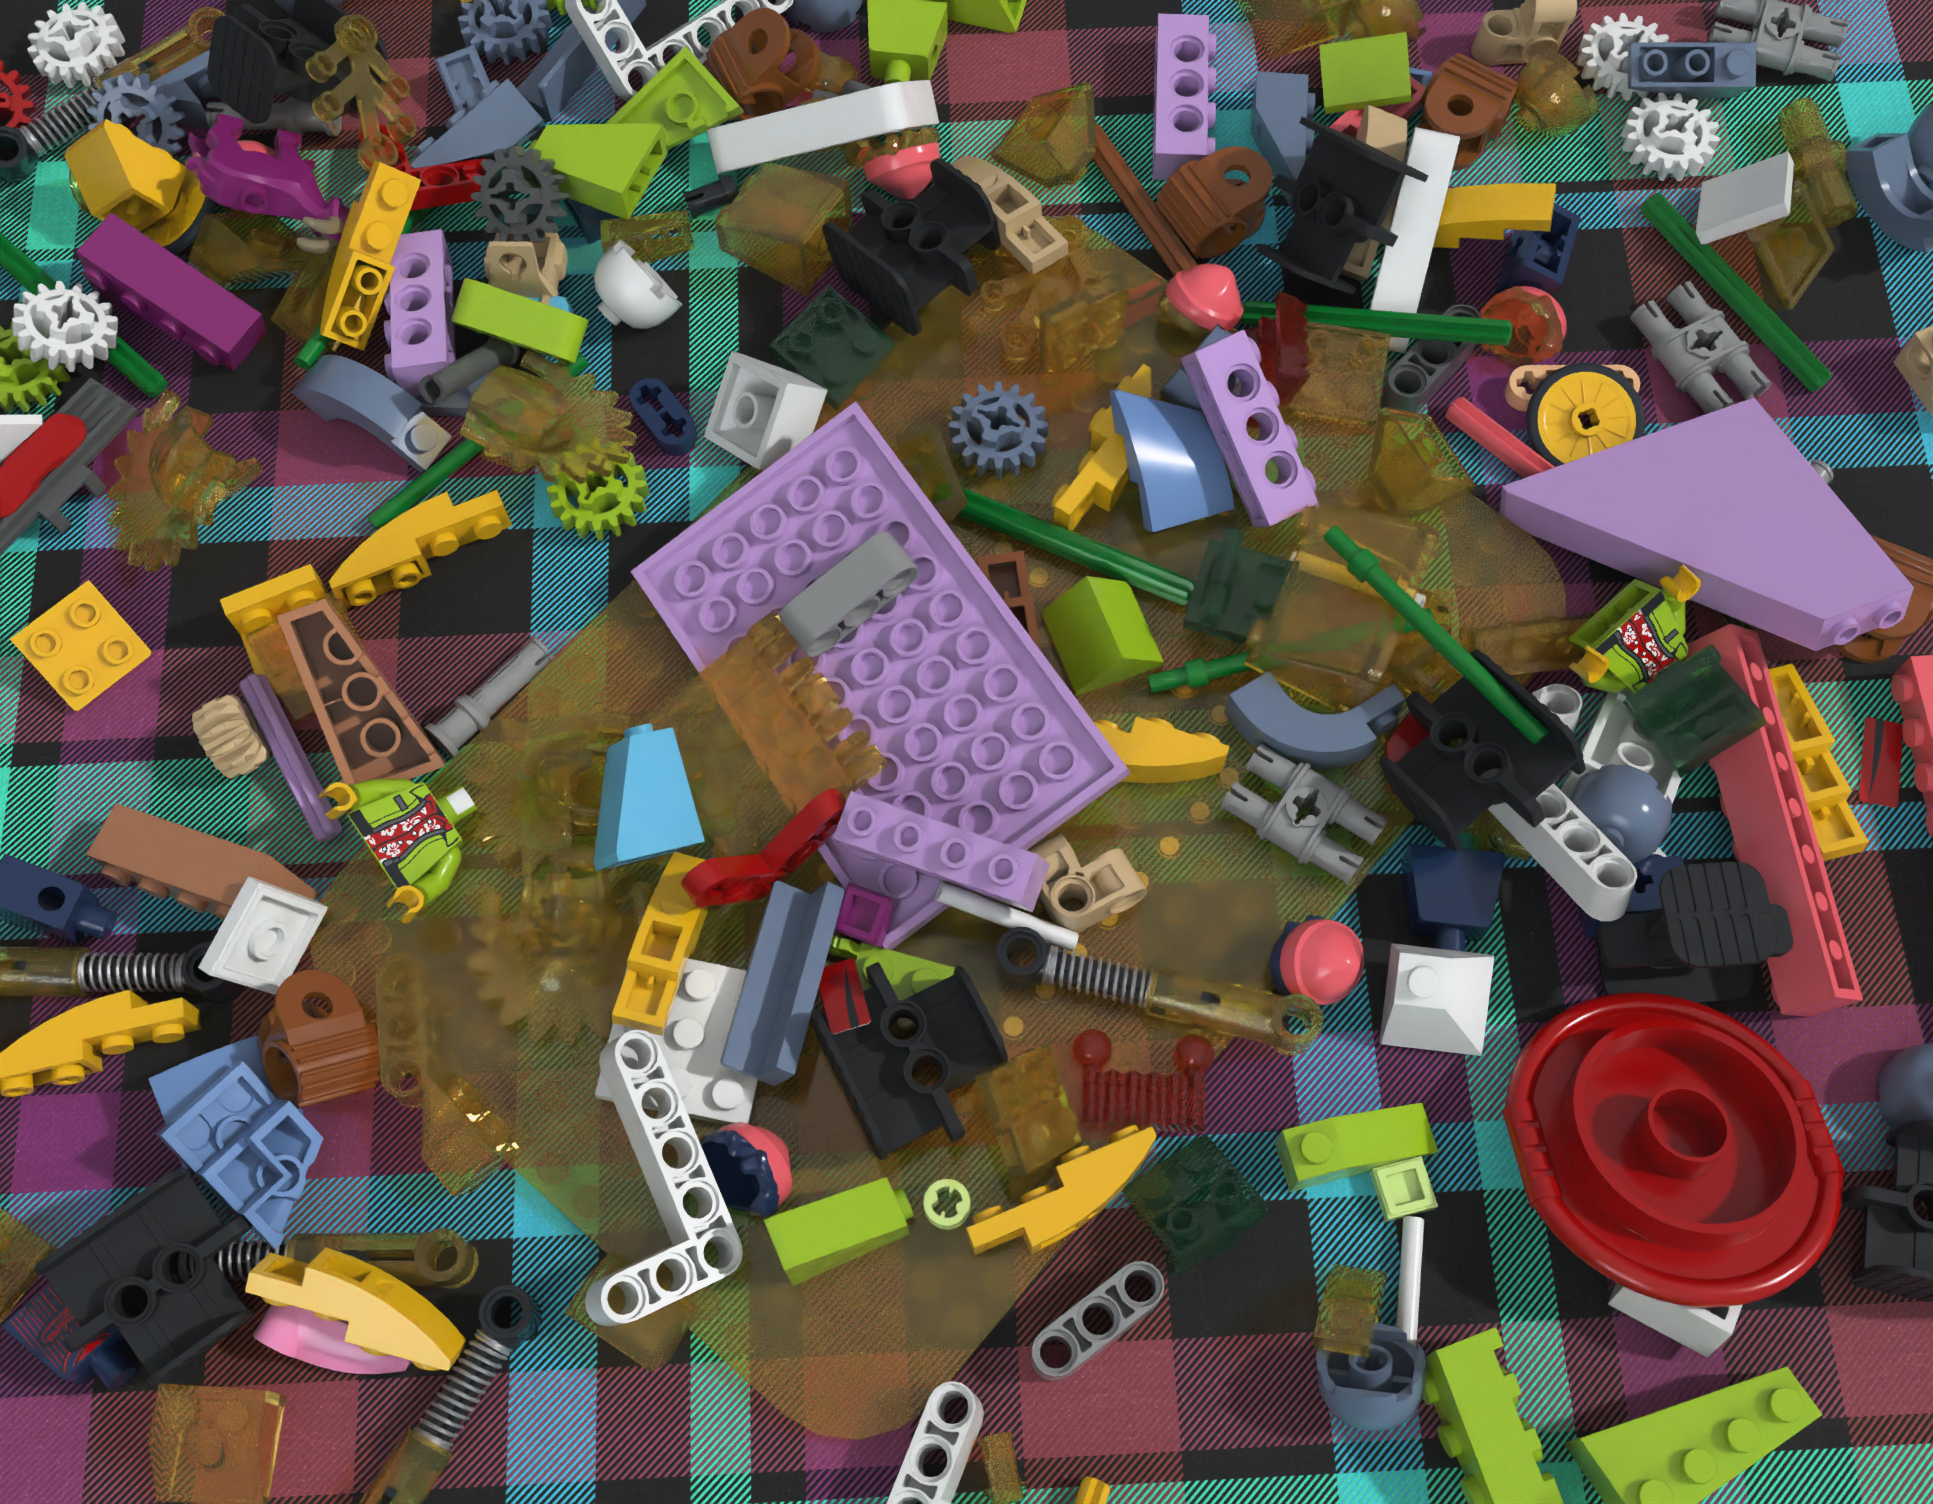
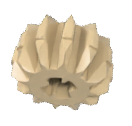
(230, 736)

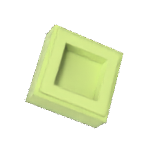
(1403, 1189)

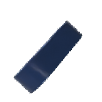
(670, 411)

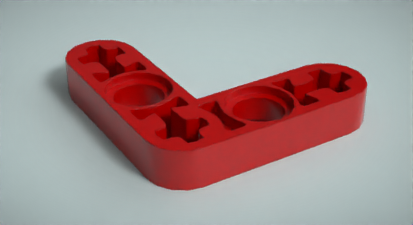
(454, 177)
(751, 876)

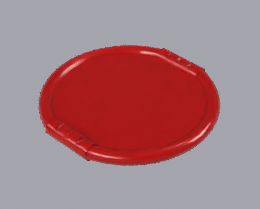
(1673, 1150)

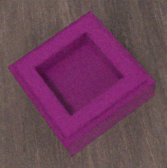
(865, 914)

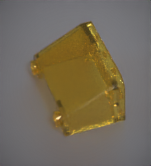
(1327, 627)

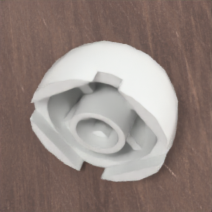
(632, 290)

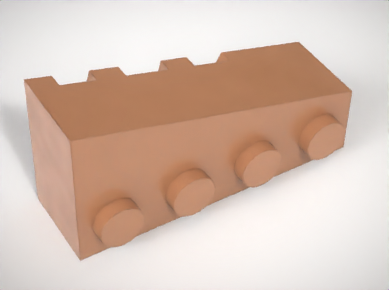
(354, 702)
(183, 862)

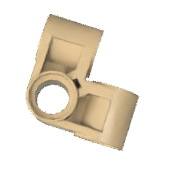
(1522, 32)
(1104, 885)

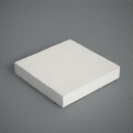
(1745, 198)
(263, 936)

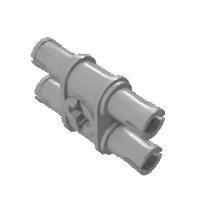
(1779, 34)
(1700, 349)
(1299, 789)

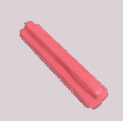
(1496, 438)

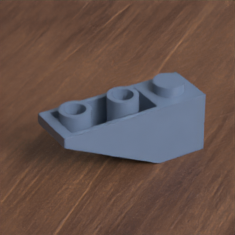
(1692, 68)
(1276, 112)
(495, 123)

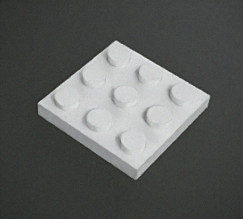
(695, 1044)

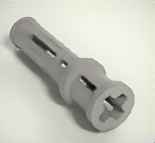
(292, 115)
(473, 711)

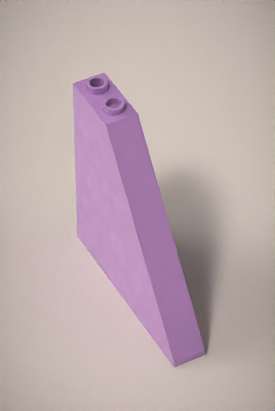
(1736, 511)

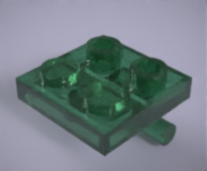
(832, 346)
(1234, 588)
(1693, 711)
(1195, 1203)

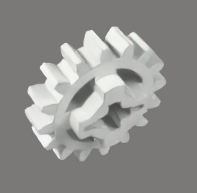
(76, 44)
(1606, 52)
(1670, 136)
(64, 326)

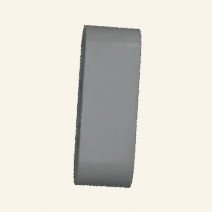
(848, 594)
(1112, 1299)

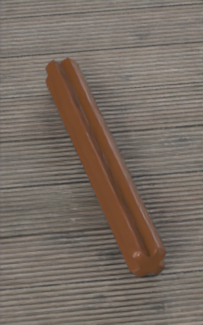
(1140, 205)

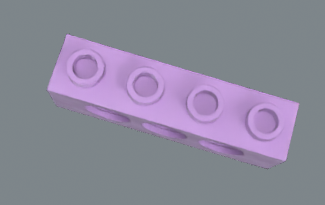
(1182, 92)
(420, 310)
(1227, 417)
(942, 851)

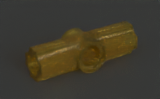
(1818, 161)

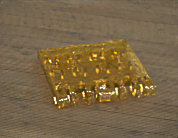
(756, 746)

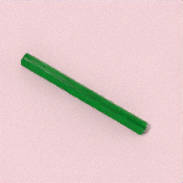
(1736, 293)
(1397, 323)
(122, 357)
(1077, 548)

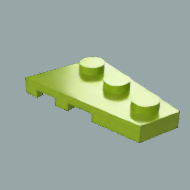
(681, 100)

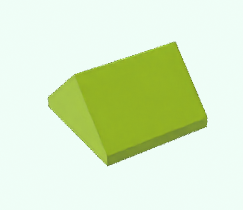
(1365, 72)
(1100, 634)

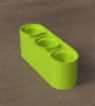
(519, 320)

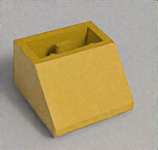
(124, 175)

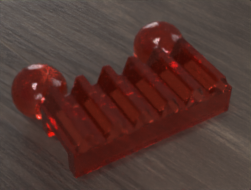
(1283, 348)
(1139, 1099)

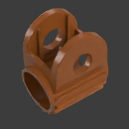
(754, 72)
(1467, 103)
(1213, 211)
(1886, 642)
(317, 1053)

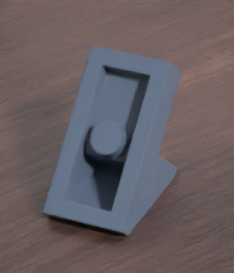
(192, 89)

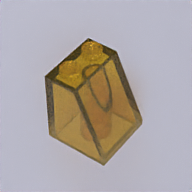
(780, 222)

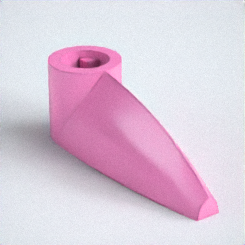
(320, 1342)

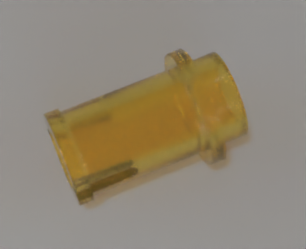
(1001, 1469)

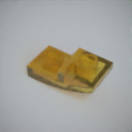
(1349, 1310)

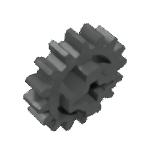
(519, 174)

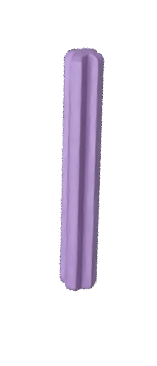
(289, 757)

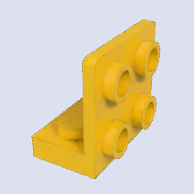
(267, 600)
(81, 646)

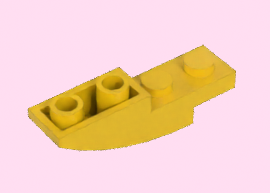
(364, 255)
(1105, 467)
(399, 550)
(1163, 754)
(660, 951)
(73, 1041)
(1086, 1186)
(380, 1309)

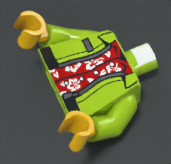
(1635, 634)
(406, 833)

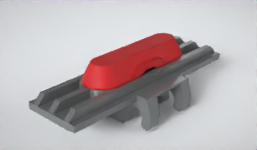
(55, 460)

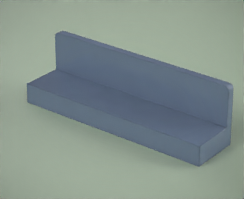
(568, 66)
(782, 982)

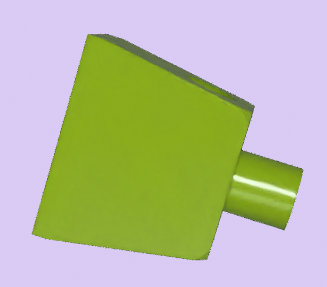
(905, 38)

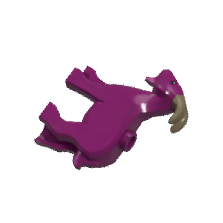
(266, 183)

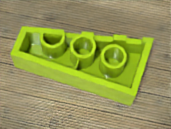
(1482, 1424)
(1694, 1444)

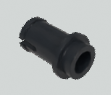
(711, 196)

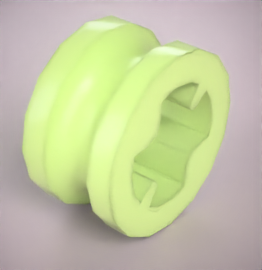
(962, 1207)

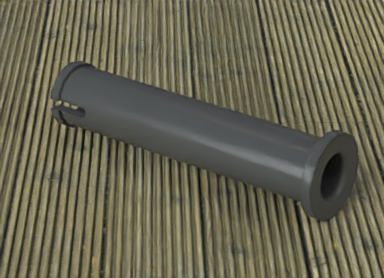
(468, 370)

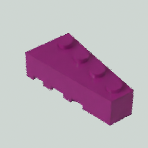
(169, 293)

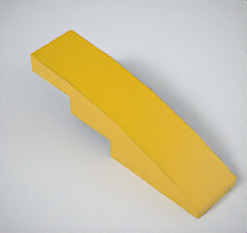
(1492, 209)
(1819, 774)

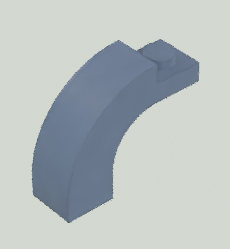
(1892, 190)
(360, 395)
(1325, 741)

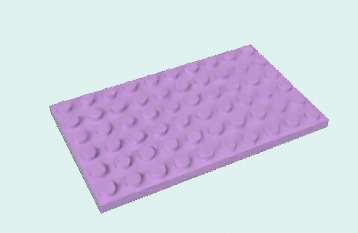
(935, 677)

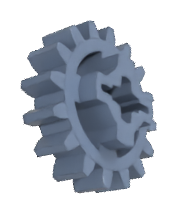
(505, 27)
(122, 103)
(997, 428)

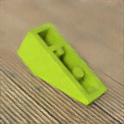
(1353, 1144)

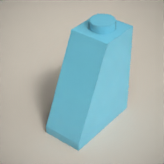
(644, 800)

